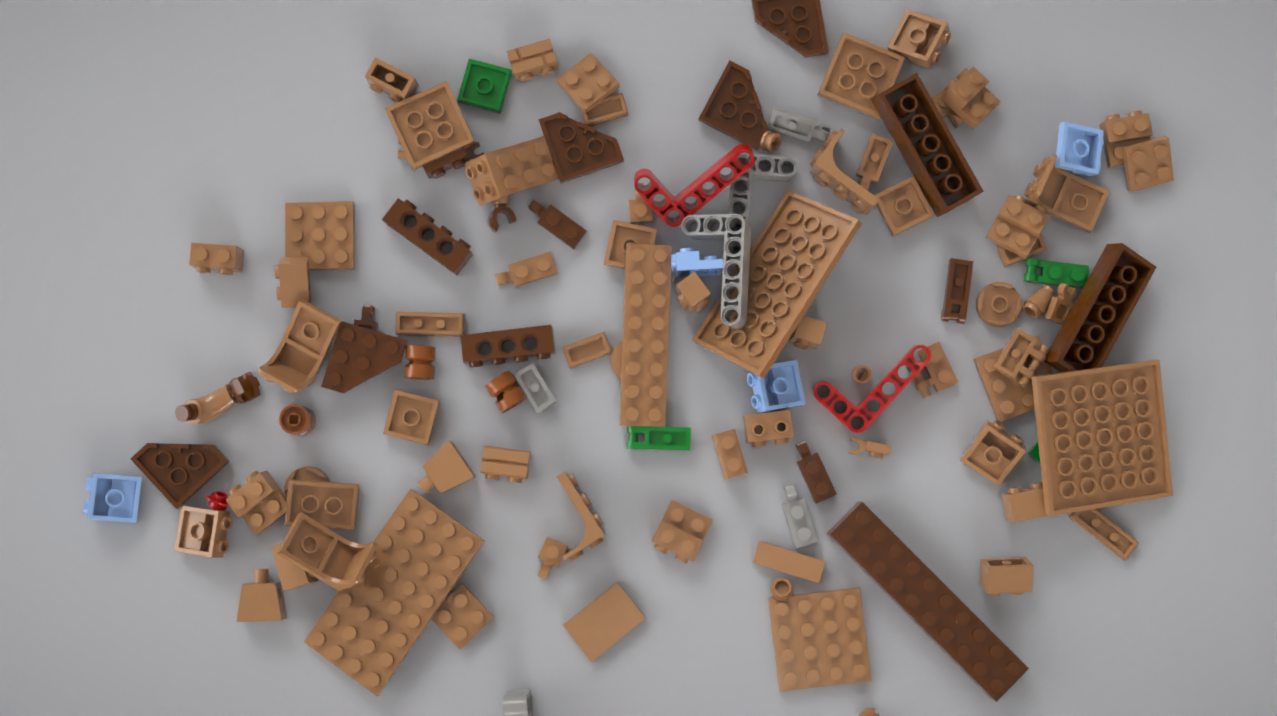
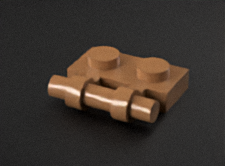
(1016, 352)
(938, 370)

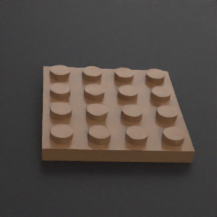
(819, 639)

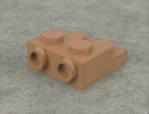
(920, 38)
(970, 97)
(1123, 133)
(1018, 226)
(994, 452)
(258, 501)
(203, 531)
(681, 532)

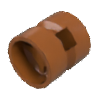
(420, 362)
(505, 391)
(297, 420)

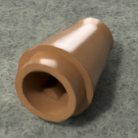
(1038, 302)

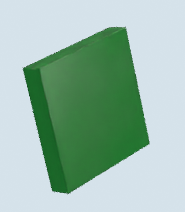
(484, 86)

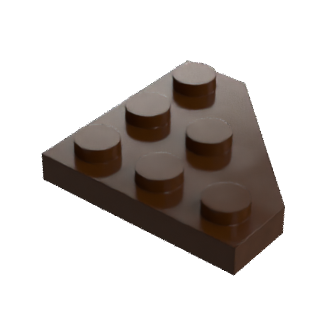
(795, 23)
(735, 107)
(578, 147)
(360, 356)
(179, 468)

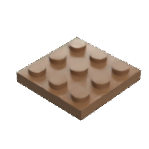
(859, 74)
(429, 125)
(321, 233)
(1005, 394)

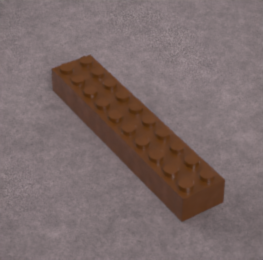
(927, 601)

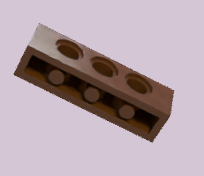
(397, 218)
(472, 343)

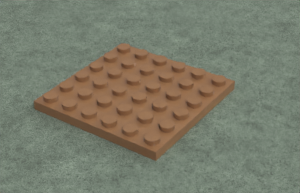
(1102, 437)

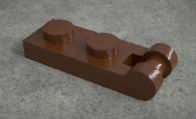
(957, 290)

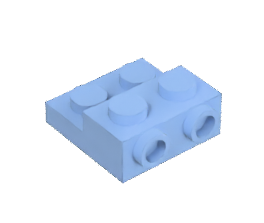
(1079, 149)
(688, 261)
(778, 389)
(112, 497)

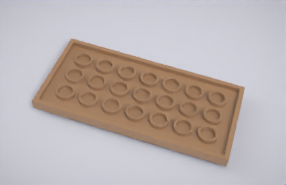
(785, 276)
(414, 570)

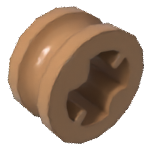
(770, 141)

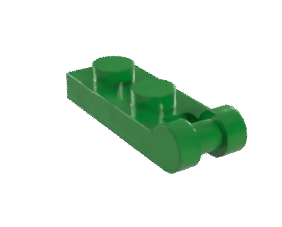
(1055, 273)
(659, 438)

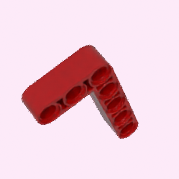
(694, 189)
(876, 393)

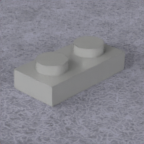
(535, 388)

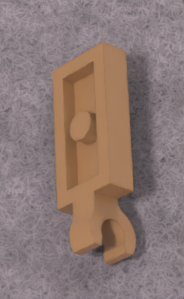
(873, 160)
(528, 270)

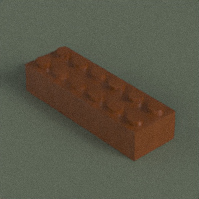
(927, 145)
(1100, 310)

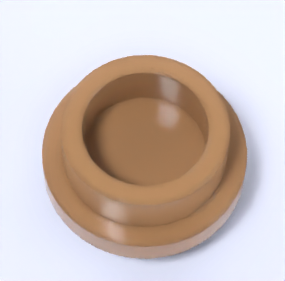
(781, 589)

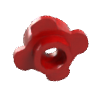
(218, 501)

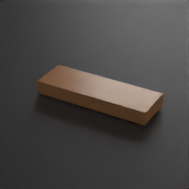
(429, 324)
(1105, 532)
(789, 562)

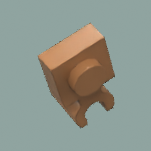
(1061, 306)

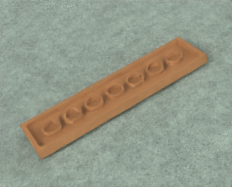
(645, 335)

